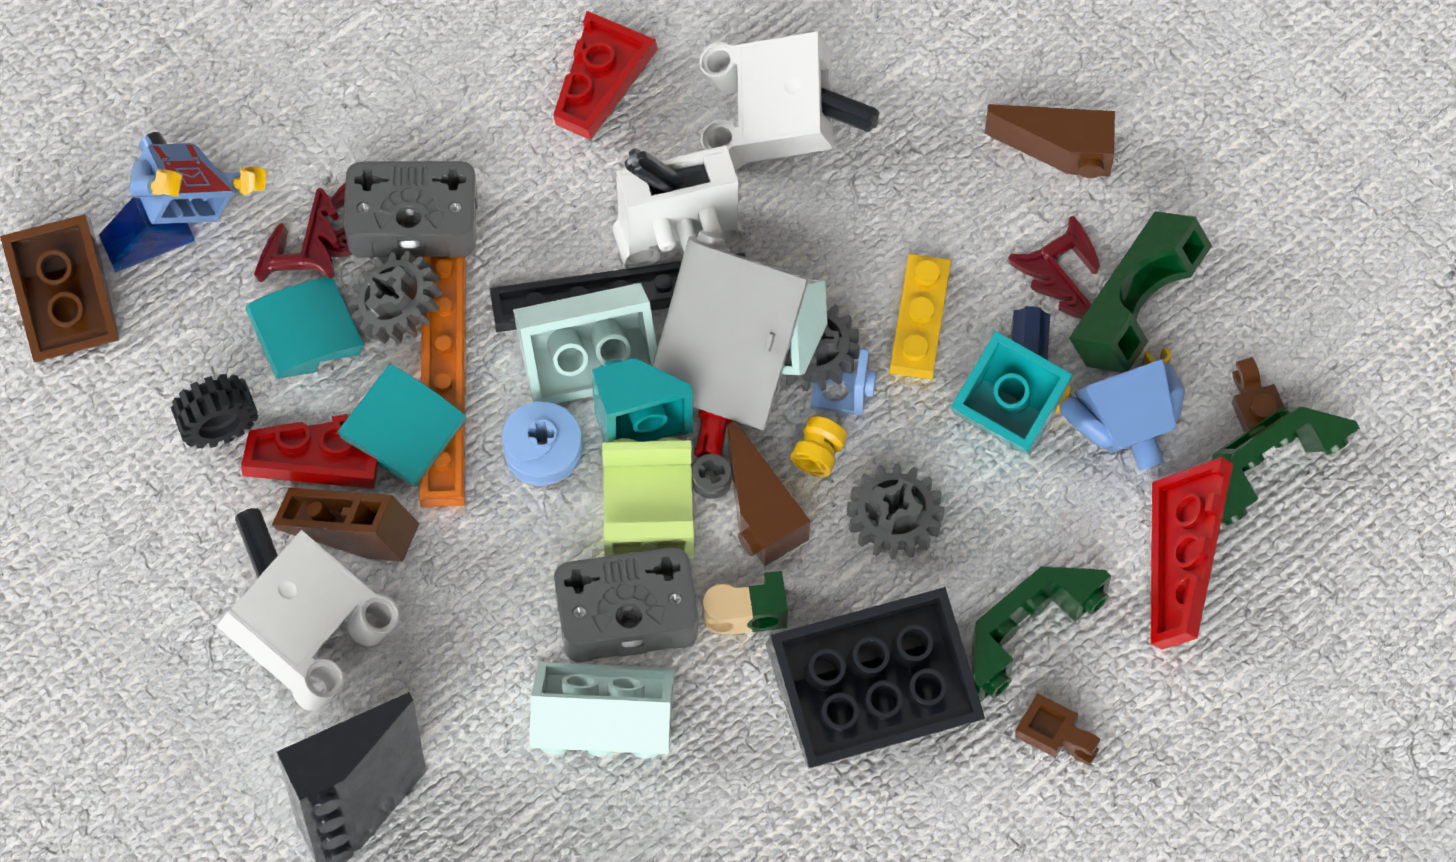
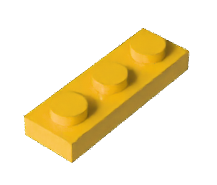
(920, 316)

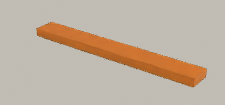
(445, 373)

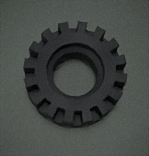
(214, 411)

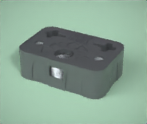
(410, 208)
(624, 591)

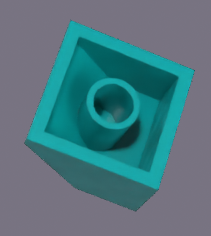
(1011, 394)
(640, 402)

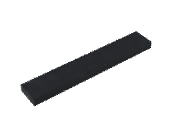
(656, 281)

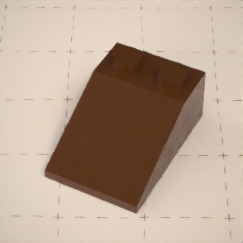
(60, 287)

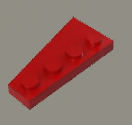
(1183, 547)

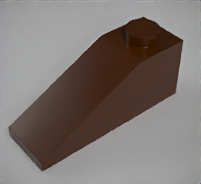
(1061, 137)
(766, 511)
(349, 521)

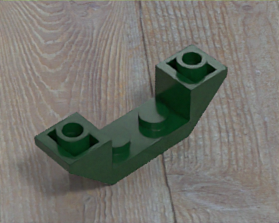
(1313, 428)
(1070, 588)

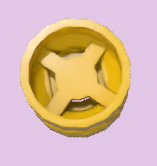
(817, 449)

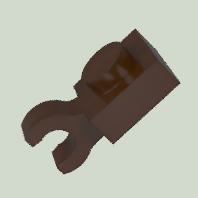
(1254, 401)
(1052, 726)

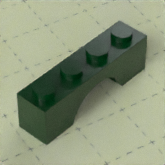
(1163, 252)

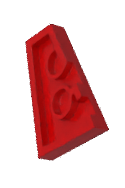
(602, 72)
(308, 455)

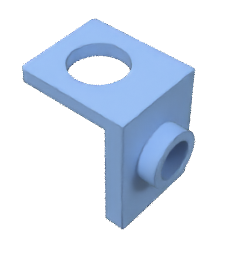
(858, 386)

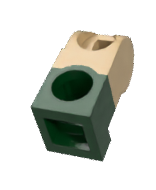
(746, 608)

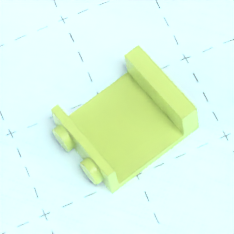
(647, 496)

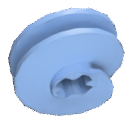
(546, 462)

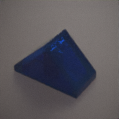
(134, 239)

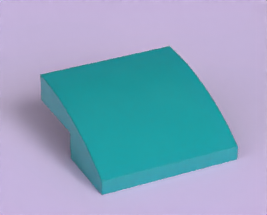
(304, 327)
(402, 425)

